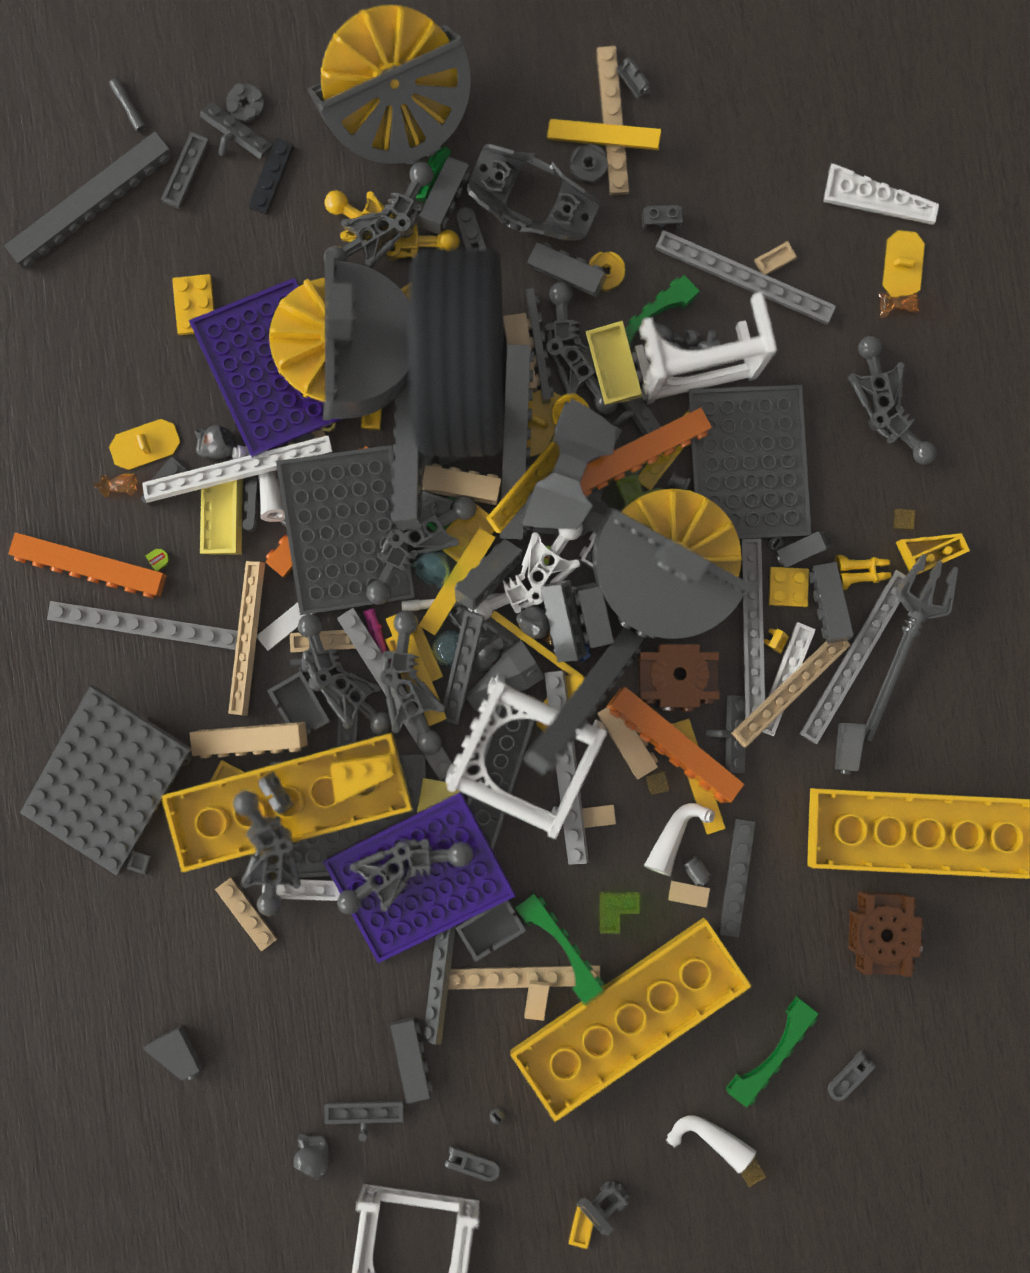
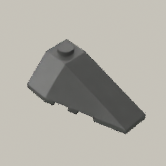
(517, 668)

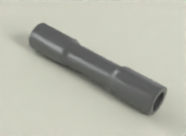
(133, 115)

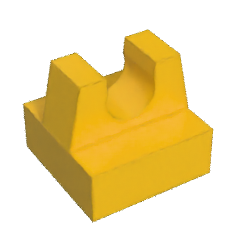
(778, 640)

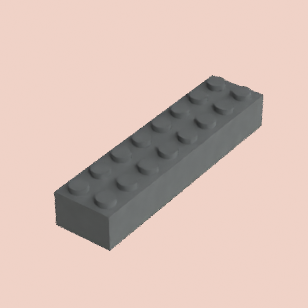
(502, 763)

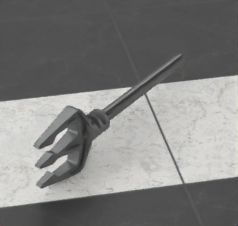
(919, 610)

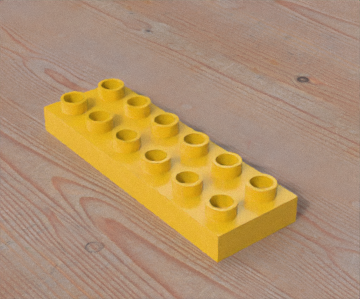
(211, 831)
(919, 833)
(631, 1020)

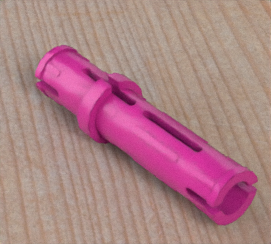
(375, 629)

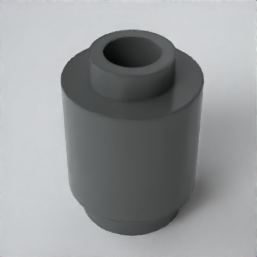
(697, 871)

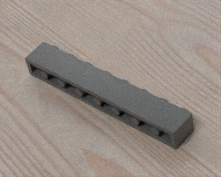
(407, 467)

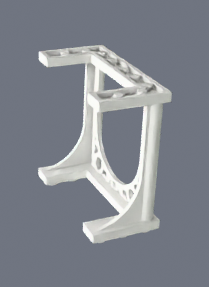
(668, 360)
(459, 779)
(369, 1206)

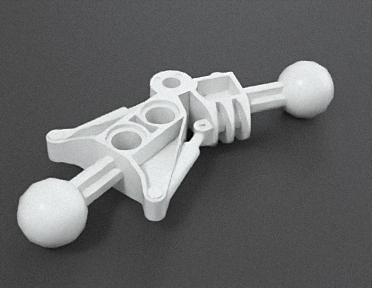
(533, 560)

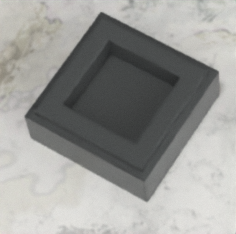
(139, 862)

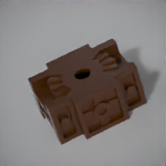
(698, 679)
(901, 938)

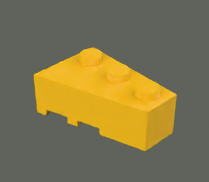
(936, 549)
(359, 774)

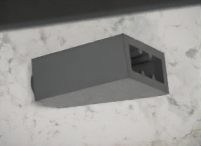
(804, 548)
(849, 747)
(176, 1053)

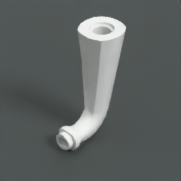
(269, 490)
(666, 848)
(727, 1145)

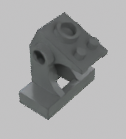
(615, 1194)

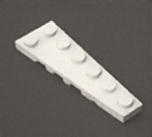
(862, 193)

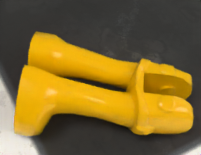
(846, 564)

